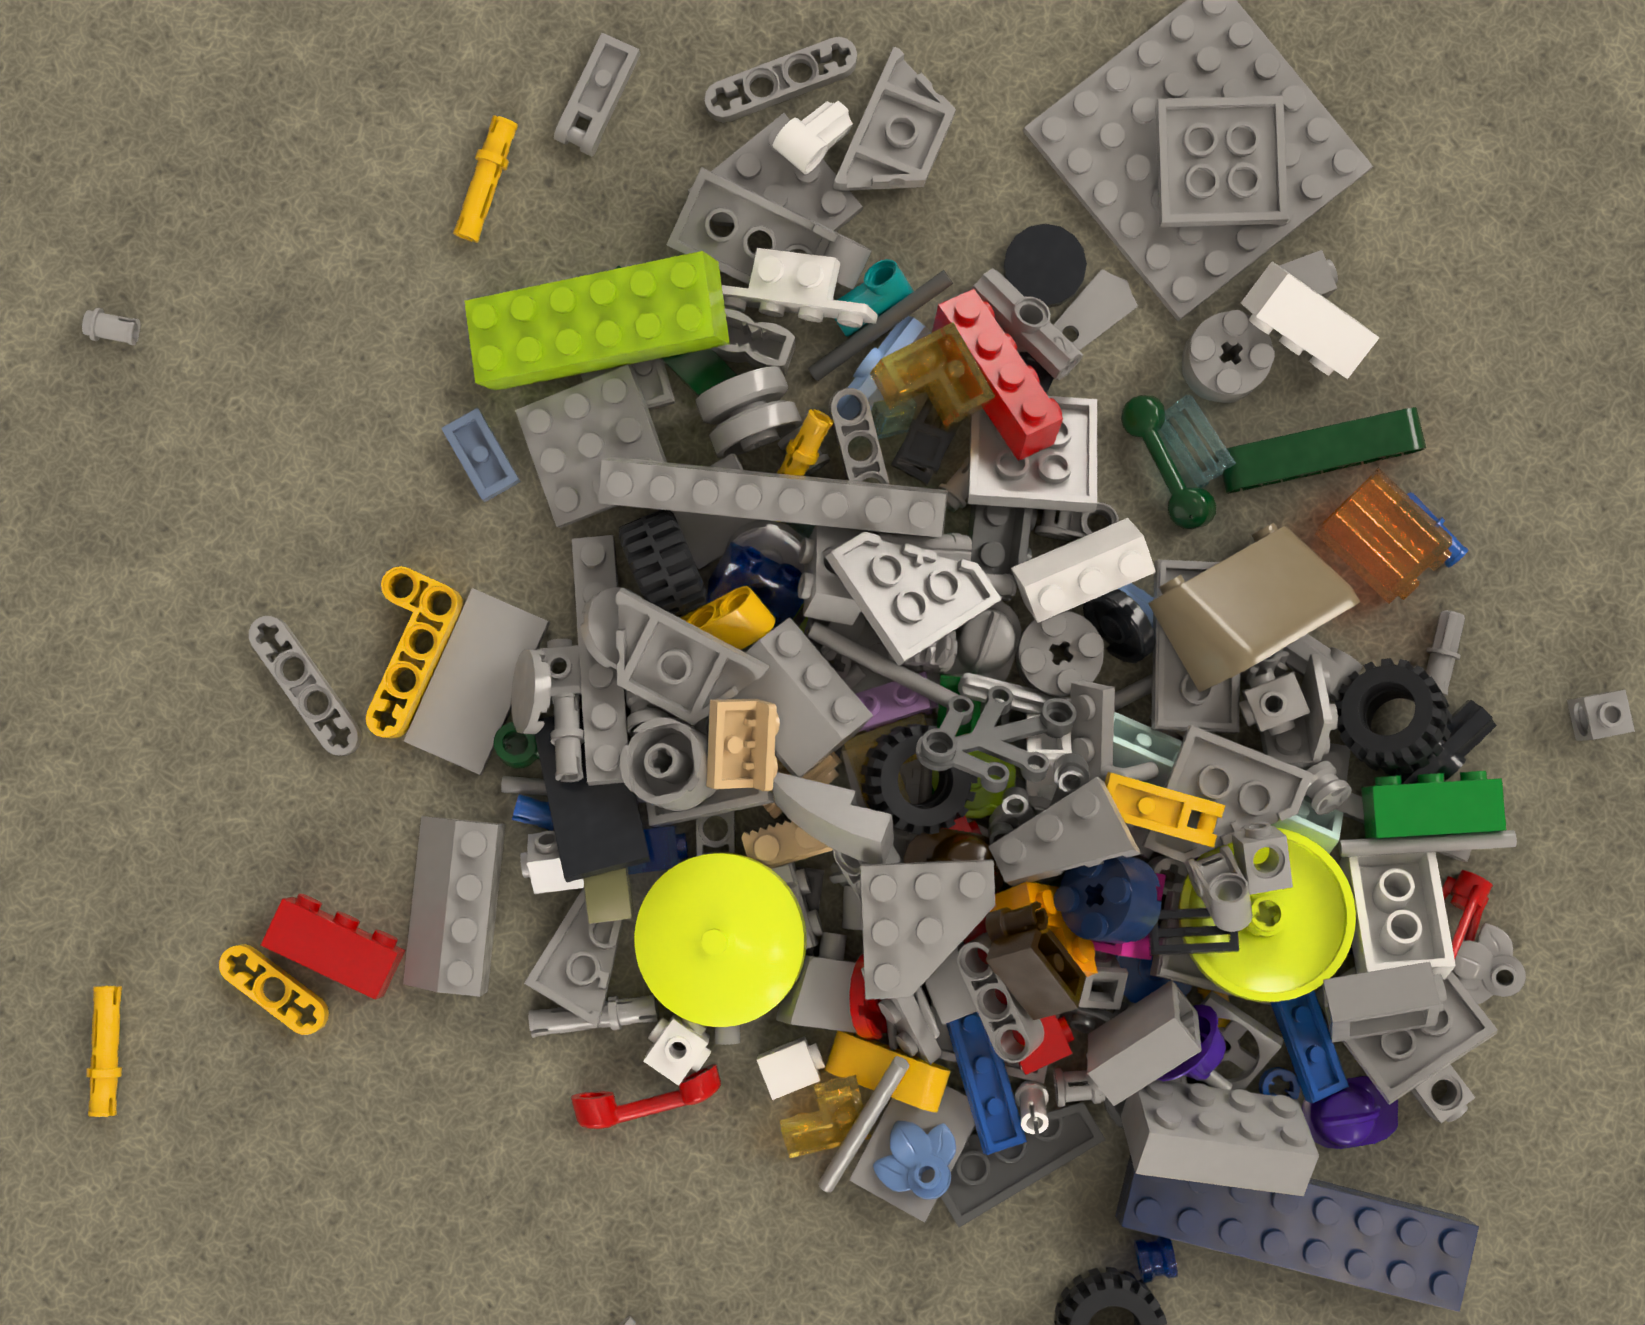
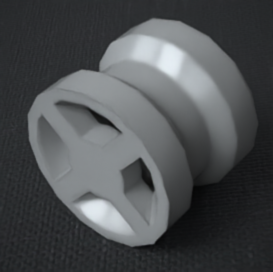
(1326, 789)

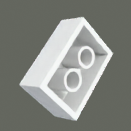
(1399, 912)

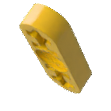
(256, 993)

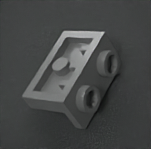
(1000, 536)

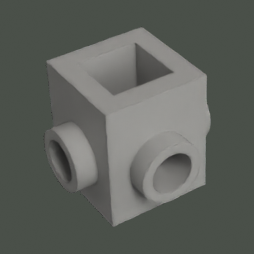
(1290, 702)

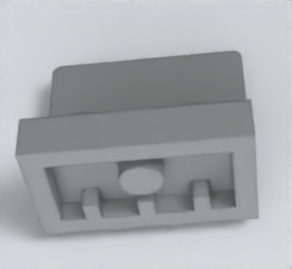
(1310, 738)

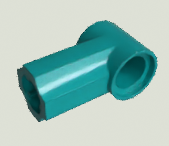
(882, 289)

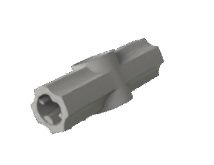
(1028, 324)

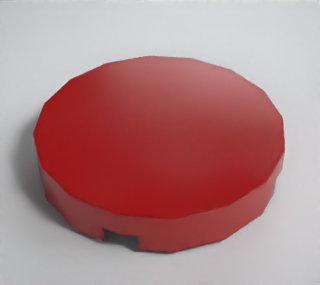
(865, 1013)

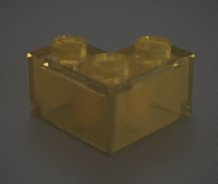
(942, 369)

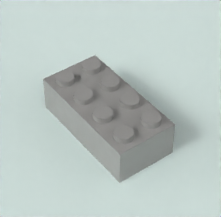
(1219, 1137)

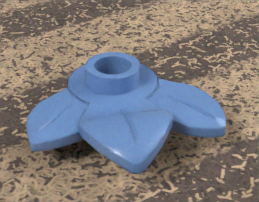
(914, 1154)

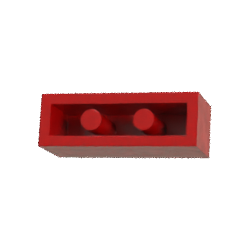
(333, 945)

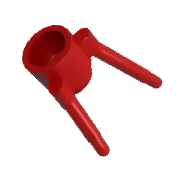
(1470, 895)

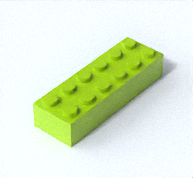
(597, 321)

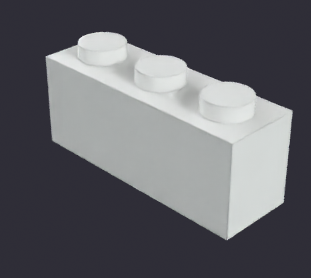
(1308, 322)
(1083, 570)

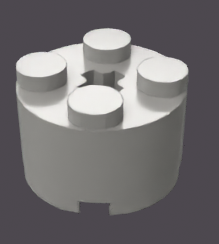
(1236, 378)
(1082, 647)
(662, 745)

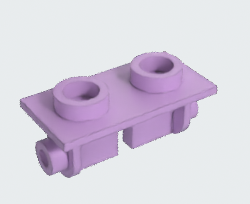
(893, 703)

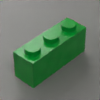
(1433, 805)

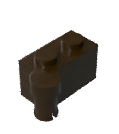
(1033, 961)

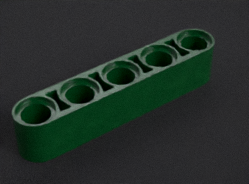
(1324, 449)

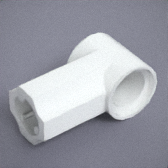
(808, 140)

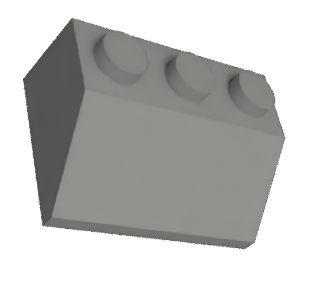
(811, 699)

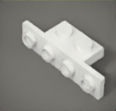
(796, 285)

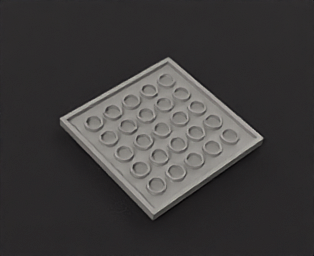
(1106, 146)

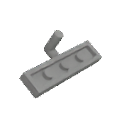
(1094, 733)

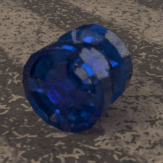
(1155, 1259)

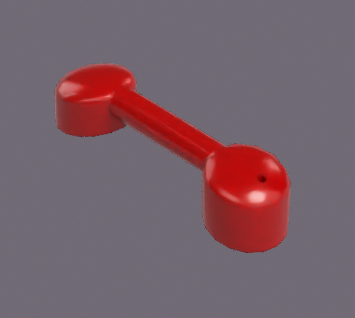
(600, 1109)

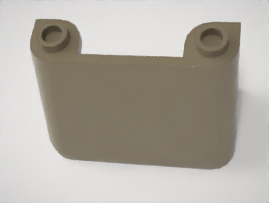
(1249, 606)

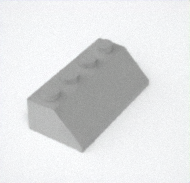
(454, 906)

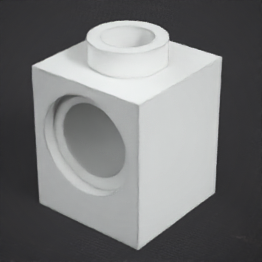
(790, 1067)

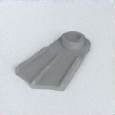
(1097, 308)

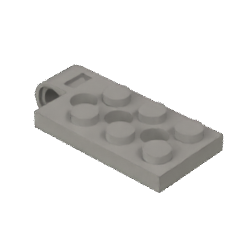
(753, 213)

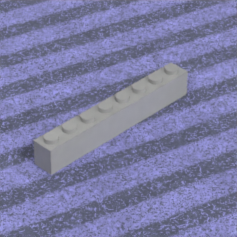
(773, 496)

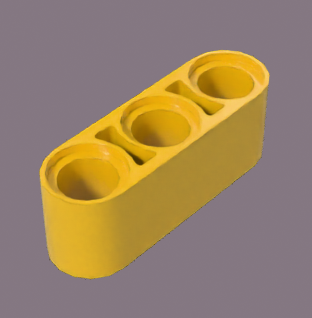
(734, 618)
(869, 1059)

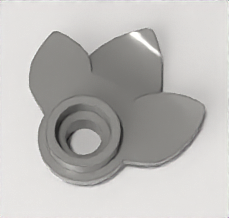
(1482, 960)

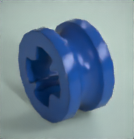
(1284, 1075)

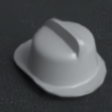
(988, 643)

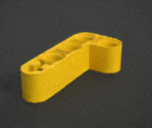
(406, 655)

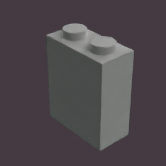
(1142, 1043)

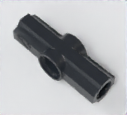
(1467, 730)

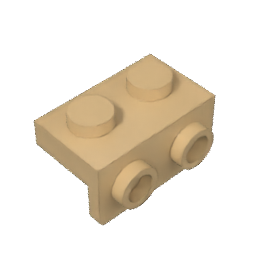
(742, 744)

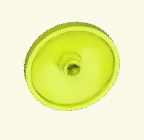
(1294, 932)
(720, 939)

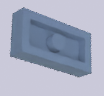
(481, 455)

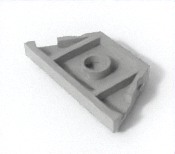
(897, 132)
(676, 661)

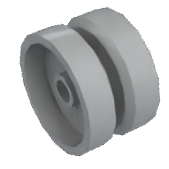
(748, 411)

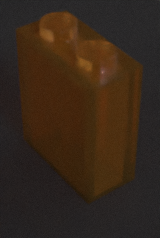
(1385, 537)

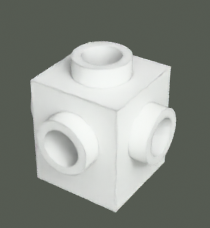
(676, 1061)

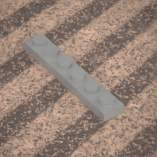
(602, 698)

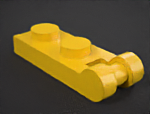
(1164, 809)

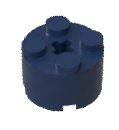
(1110, 900)

